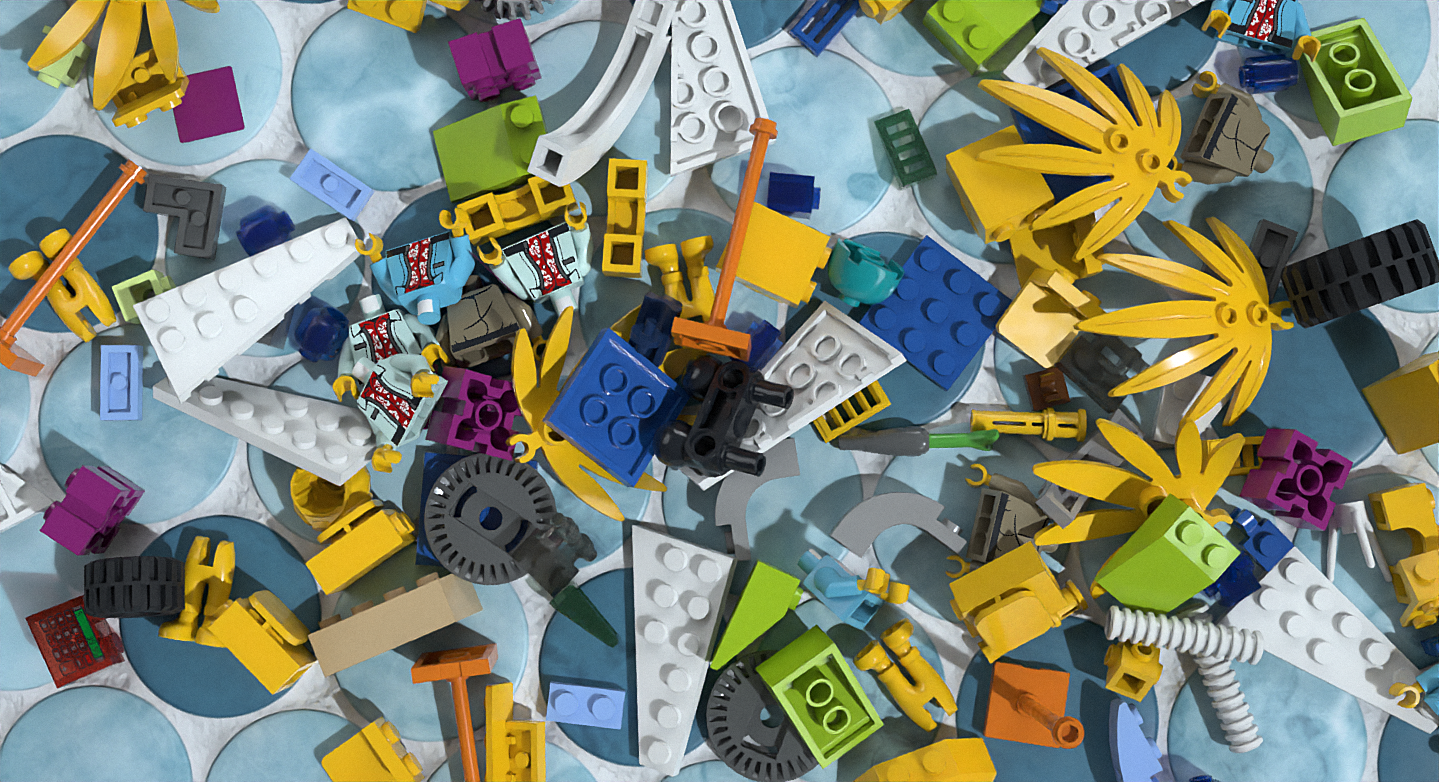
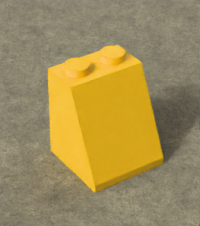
(1408, 403)

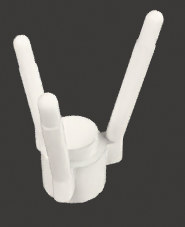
(1352, 519)

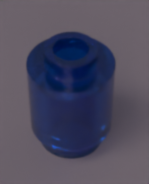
(1268, 74)
(764, 344)

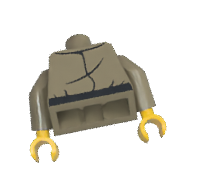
(1226, 136)
(485, 325)
(1002, 522)

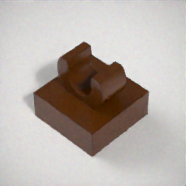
(1046, 388)

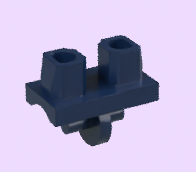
(653, 326)

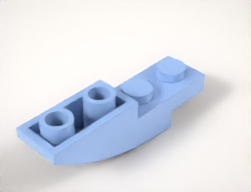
(1131, 753)

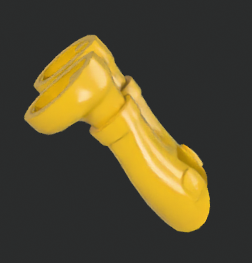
(694, 254)
(67, 307)
(196, 577)
(927, 680)

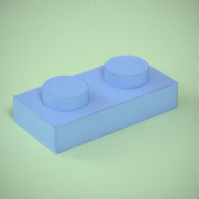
(332, 185)
(121, 382)
(585, 705)

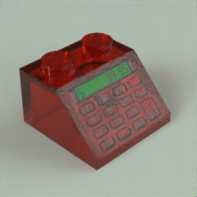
(74, 642)

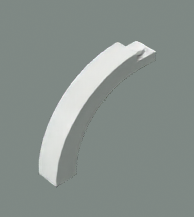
(593, 130)

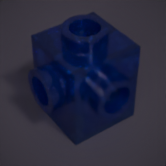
(1235, 582)

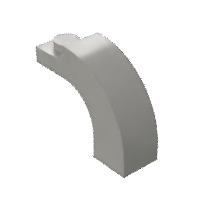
(739, 487)
(1063, 504)
(875, 514)

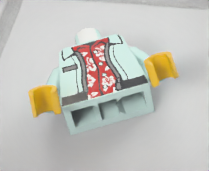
(546, 263)
(381, 337)
(396, 402)

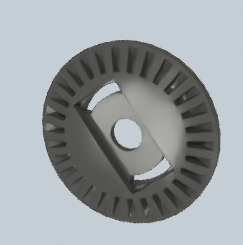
(463, 542)
(735, 713)

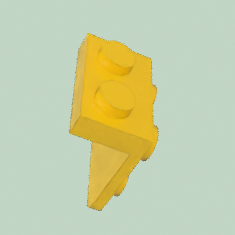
(146, 90)
(1054, 249)
(1044, 315)
(1421, 580)
(373, 757)

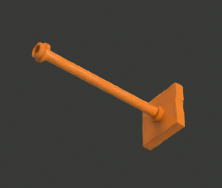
(713, 335)
(11, 354)
(456, 667)
(1030, 707)

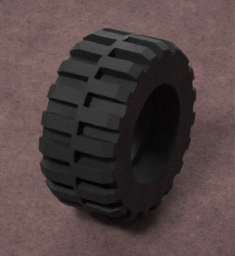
(1361, 273)

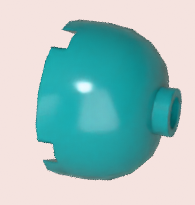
(861, 273)

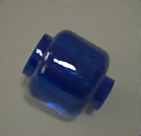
(264, 229)
(322, 334)

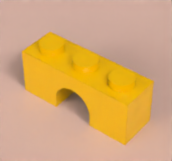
(509, 212)
(625, 218)
(1410, 509)

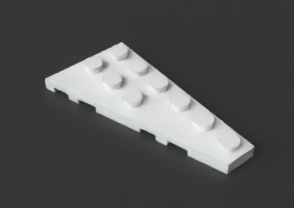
(1090, 32)
(711, 87)
(232, 308)
(824, 366)
(304, 431)
(677, 620)
(1328, 637)

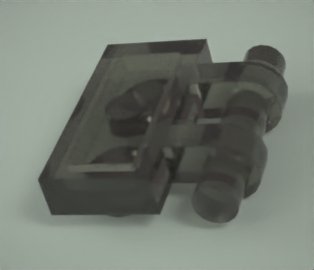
(1096, 373)
(545, 562)

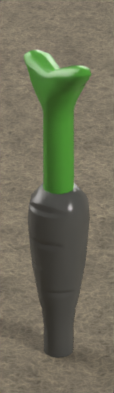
(916, 441)

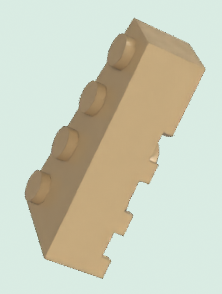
(393, 622)

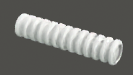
(1184, 635)
(1224, 690)

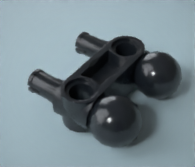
(721, 418)

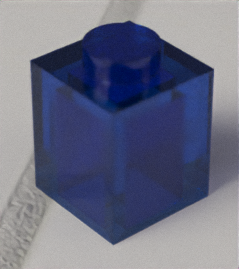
(792, 194)

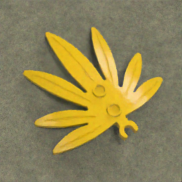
(117, 39)
(1126, 152)
(1235, 315)
(536, 402)
(1134, 491)

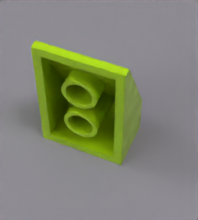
(978, 28)
(1354, 84)
(490, 148)
(1167, 560)
(759, 606)
(820, 695)

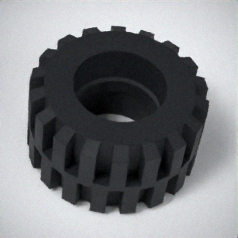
(134, 587)

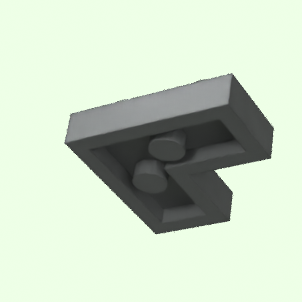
(197, 206)
(1272, 250)

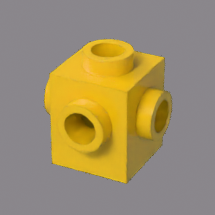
(1132, 668)

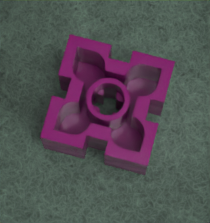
(495, 61)
(475, 413)
(1296, 479)
(91, 509)

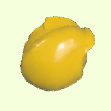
(321, 504)

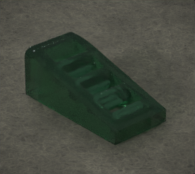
(918, 176)
(579, 608)

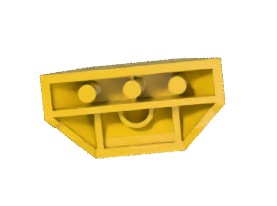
(940, 762)

